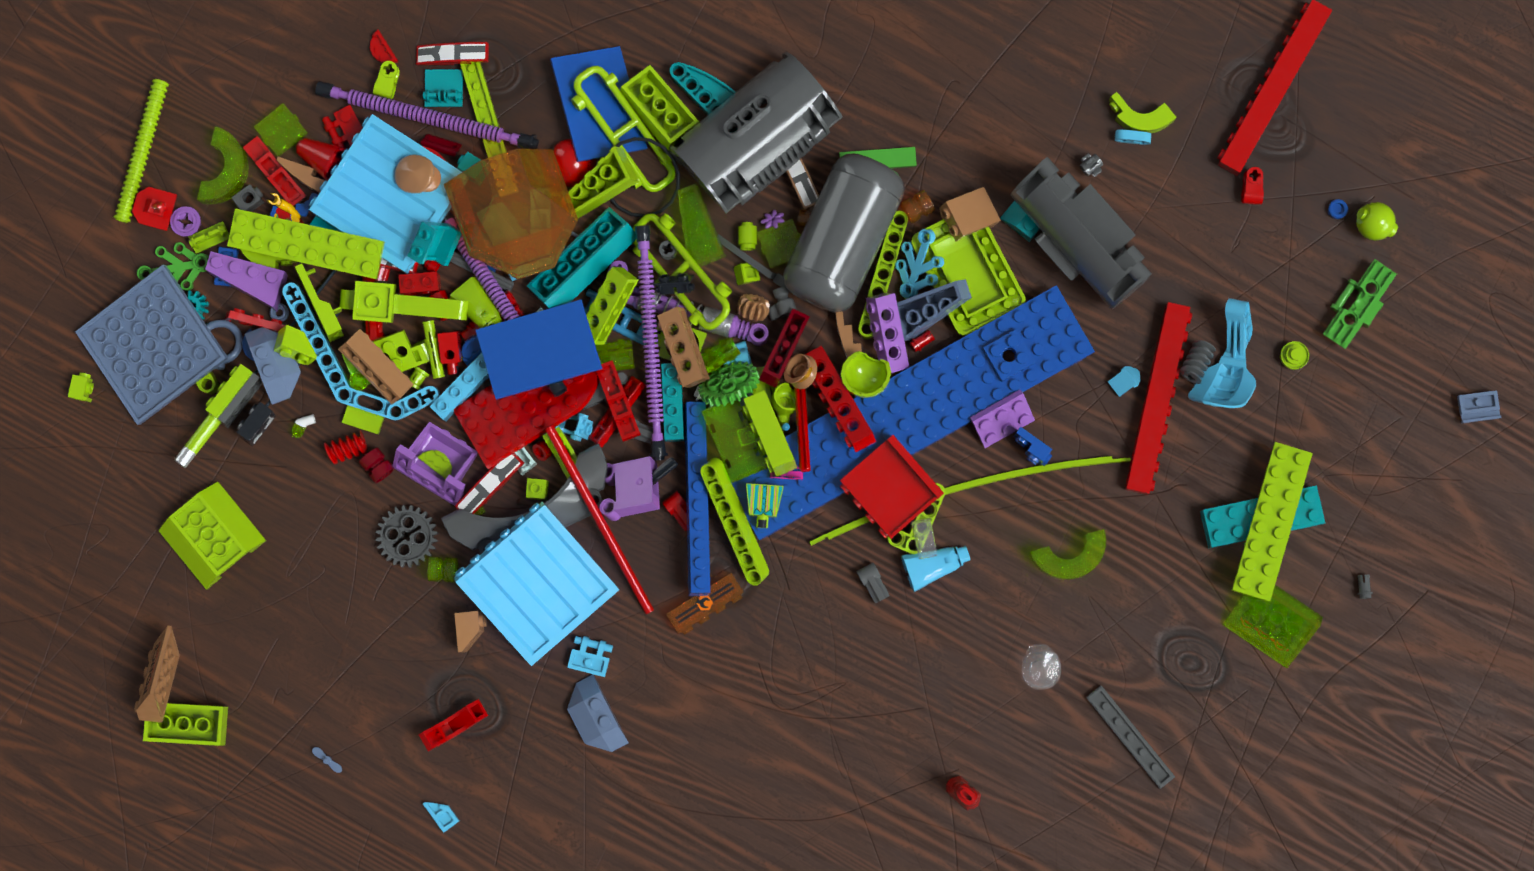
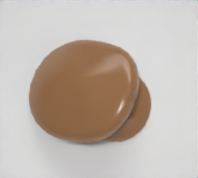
(417, 174)

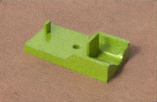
(323, 309)

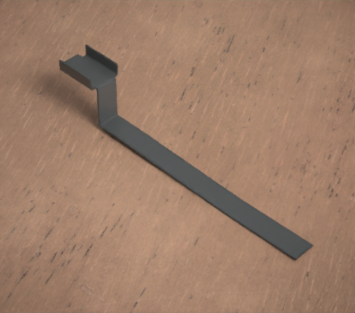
(777, 278)

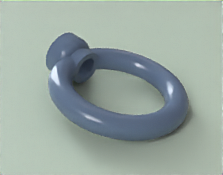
(238, 338)

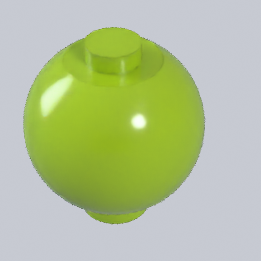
(1376, 221)

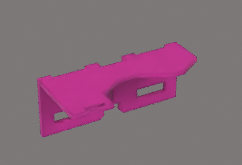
(789, 474)

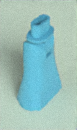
(929, 569)

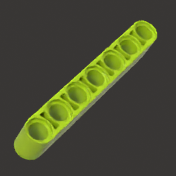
(883, 265)
(417, 306)
(734, 512)

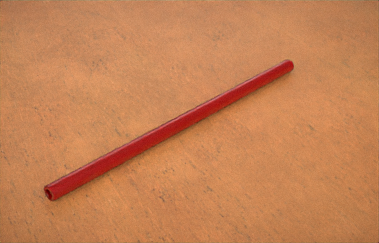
(599, 519)

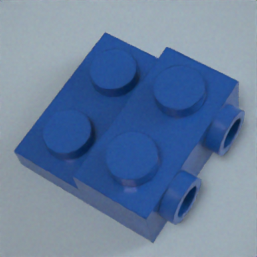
(1037, 451)

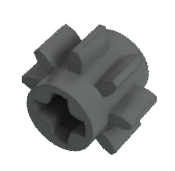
(1091, 165)

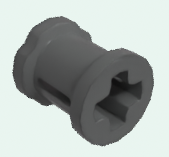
(669, 255)

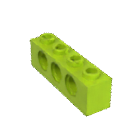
(603, 318)

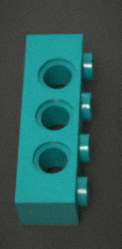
(672, 404)

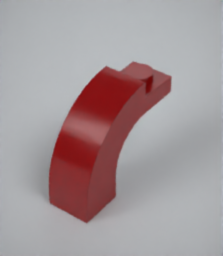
(453, 725)

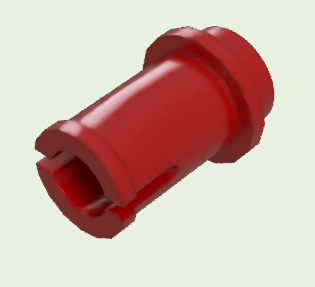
(921, 341)

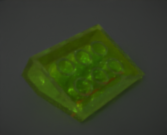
(1276, 626)

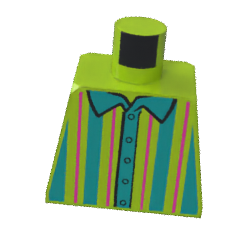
(763, 502)

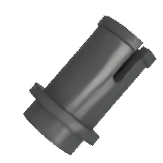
(1364, 588)

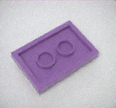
(1002, 418)

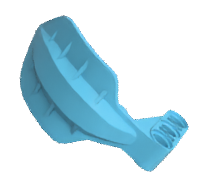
(1229, 381)

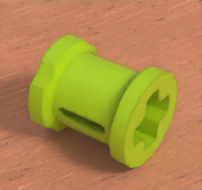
(418, 377)

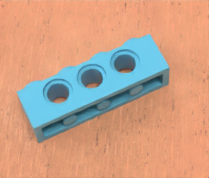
(461, 388)

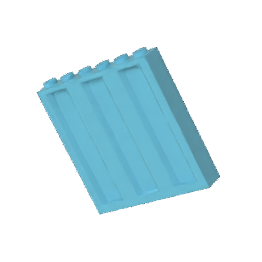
(366, 200)
(535, 583)

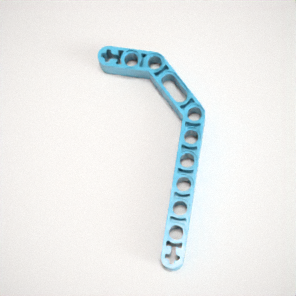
(335, 366)

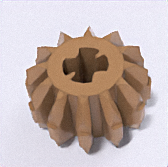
(753, 307)

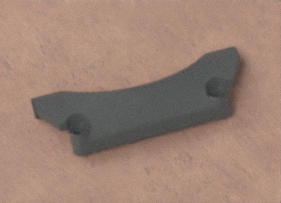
(567, 505)

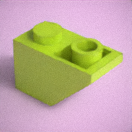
(295, 345)

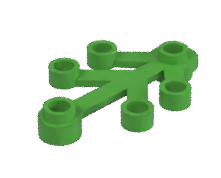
(178, 266)

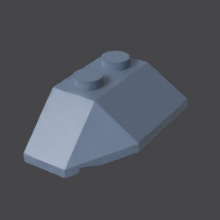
(277, 372)
(595, 717)

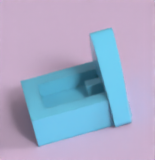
(1125, 380)

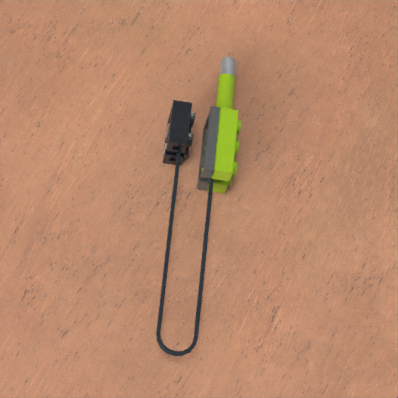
(230, 402)

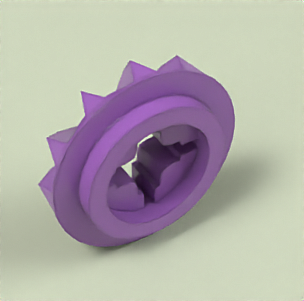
(181, 214)

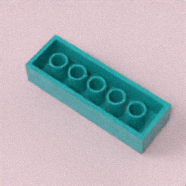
(583, 260)
(1232, 522)

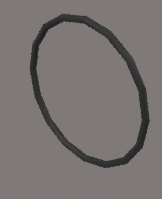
(676, 169)

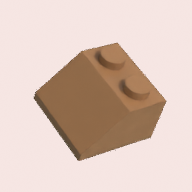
(469, 628)

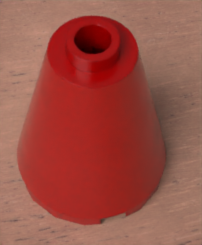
(320, 155)

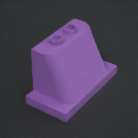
(455, 449)

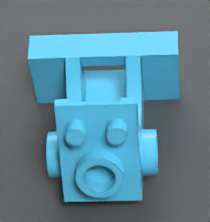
(582, 430)

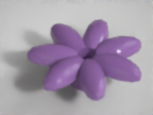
(773, 219)

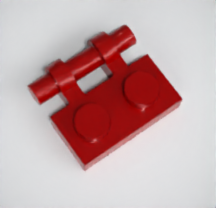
(347, 121)

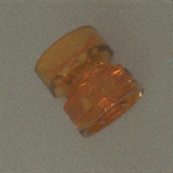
(918, 206)

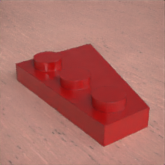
(256, 319)

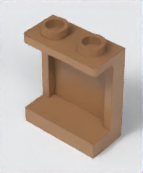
(969, 213)

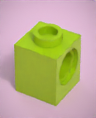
(537, 489)

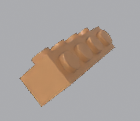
(376, 366)

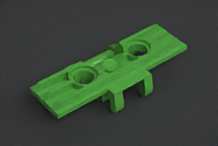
(1363, 308)

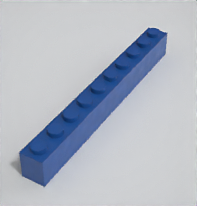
(696, 500)

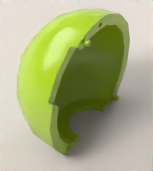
(865, 375)

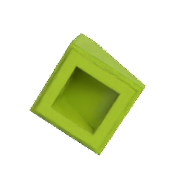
(746, 274)

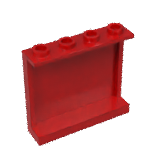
(891, 487)

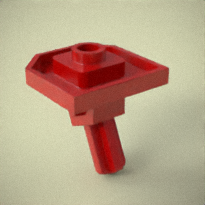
(154, 208)

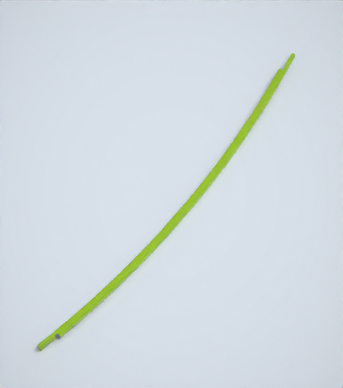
(990, 479)

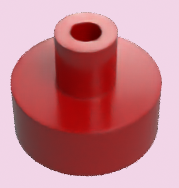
(541, 450)

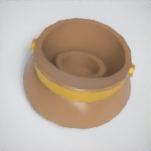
(800, 371)

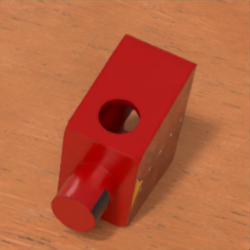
(453, 342)

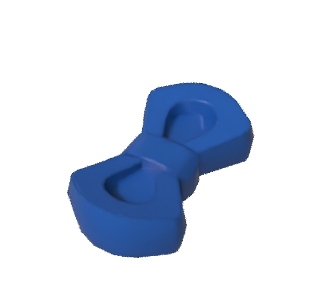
(303, 208)

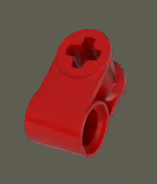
(1252, 190)

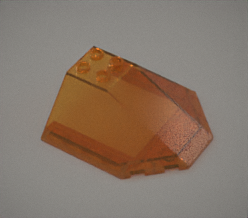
(514, 211)

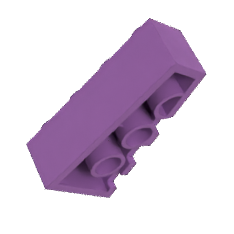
(253, 279)

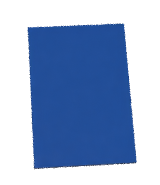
(586, 134)
(538, 349)

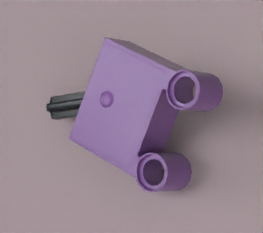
(635, 486)

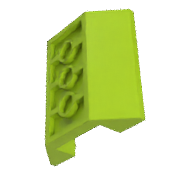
(211, 534)

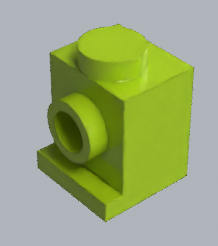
(81, 387)

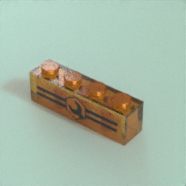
(700, 607)

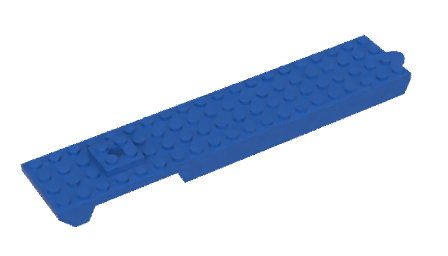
(932, 400)

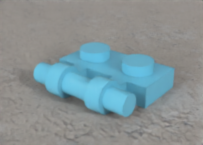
(590, 662)

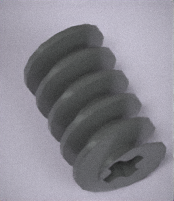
(1196, 361)

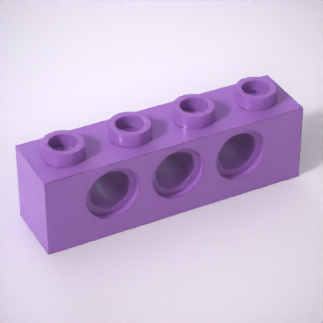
(891, 322)

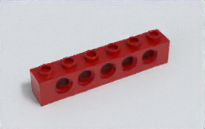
(863, 434)

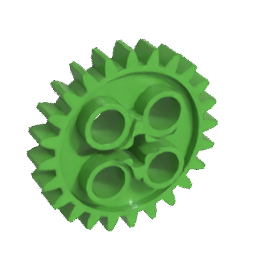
(729, 384)

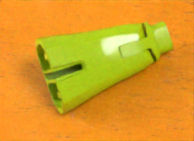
(480, 307)

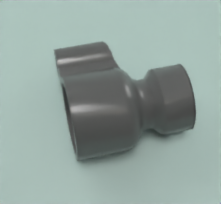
(783, 306)

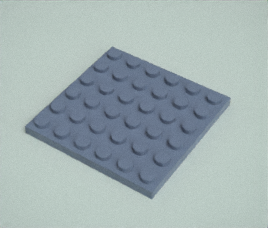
(151, 344)

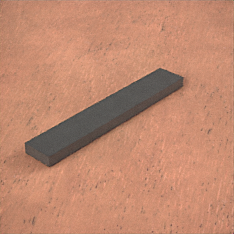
(1130, 737)

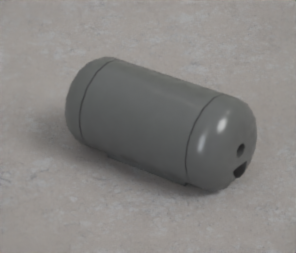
(844, 232)

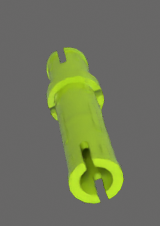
(433, 349)

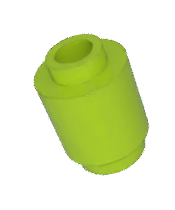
(747, 236)

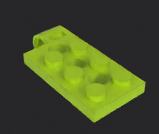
(415, 354)

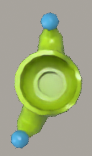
(783, 403)

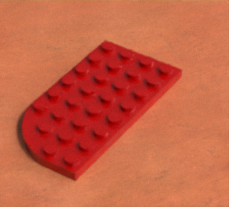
(512, 422)

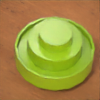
(1294, 355)

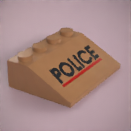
(158, 678)

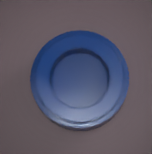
(1337, 209)

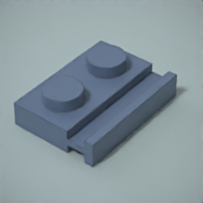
(1479, 407)

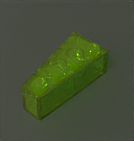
(698, 228)

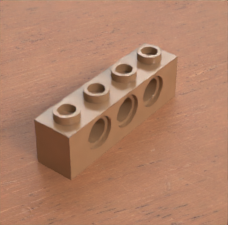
(691, 352)

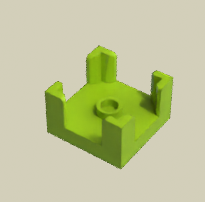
(373, 301)

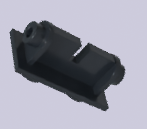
(666, 283)

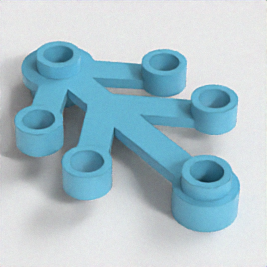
(917, 266)

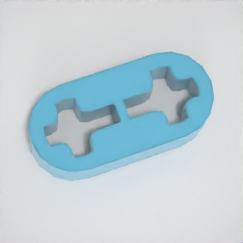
(1133, 137)

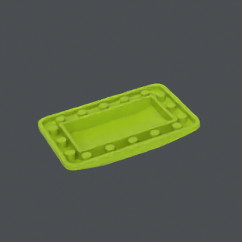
(985, 270)

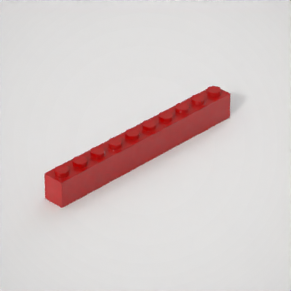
(1274, 88)
(1157, 398)

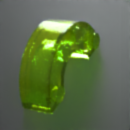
(234, 171)
(1074, 568)

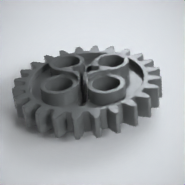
(397, 522)

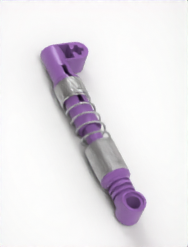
(729, 327)

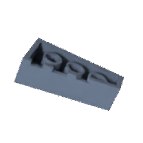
(930, 307)

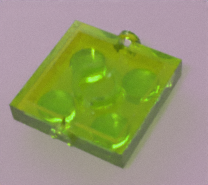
(280, 130)
(779, 243)

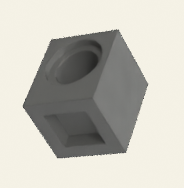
(240, 198)

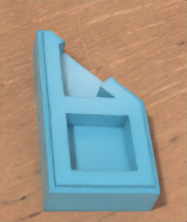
(442, 815)

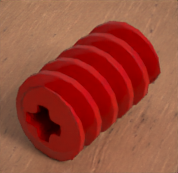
(346, 448)

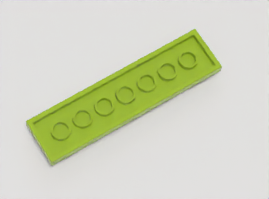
(306, 243)
(1272, 522)

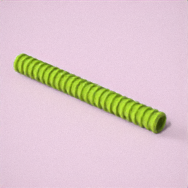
(141, 150)

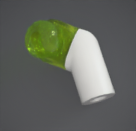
(301, 424)

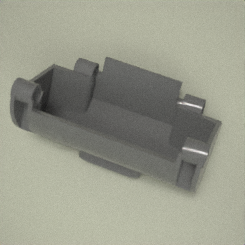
(767, 145)
(1082, 233)

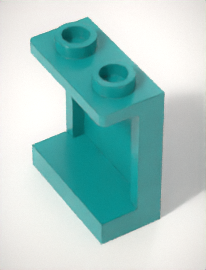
(434, 243)

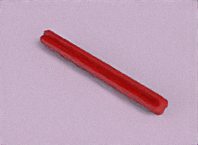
(802, 430)

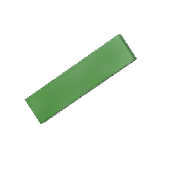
(890, 157)

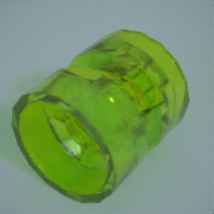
(442, 569)

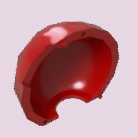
(572, 171)

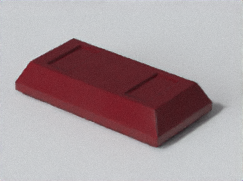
(441, 145)

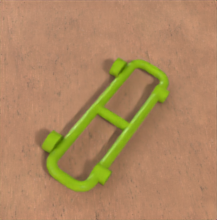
(581, 101)
(720, 291)

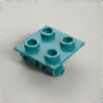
(443, 88)

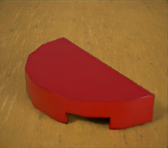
(380, 49)

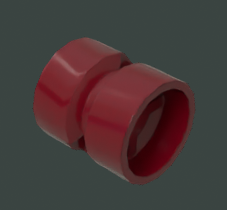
(376, 465)

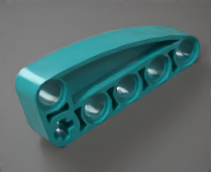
(706, 85)

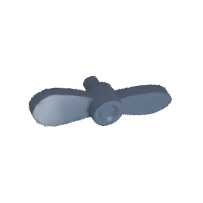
(318, 752)

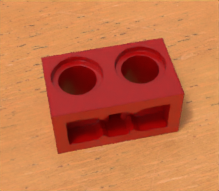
(419, 283)

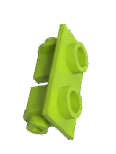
(209, 237)

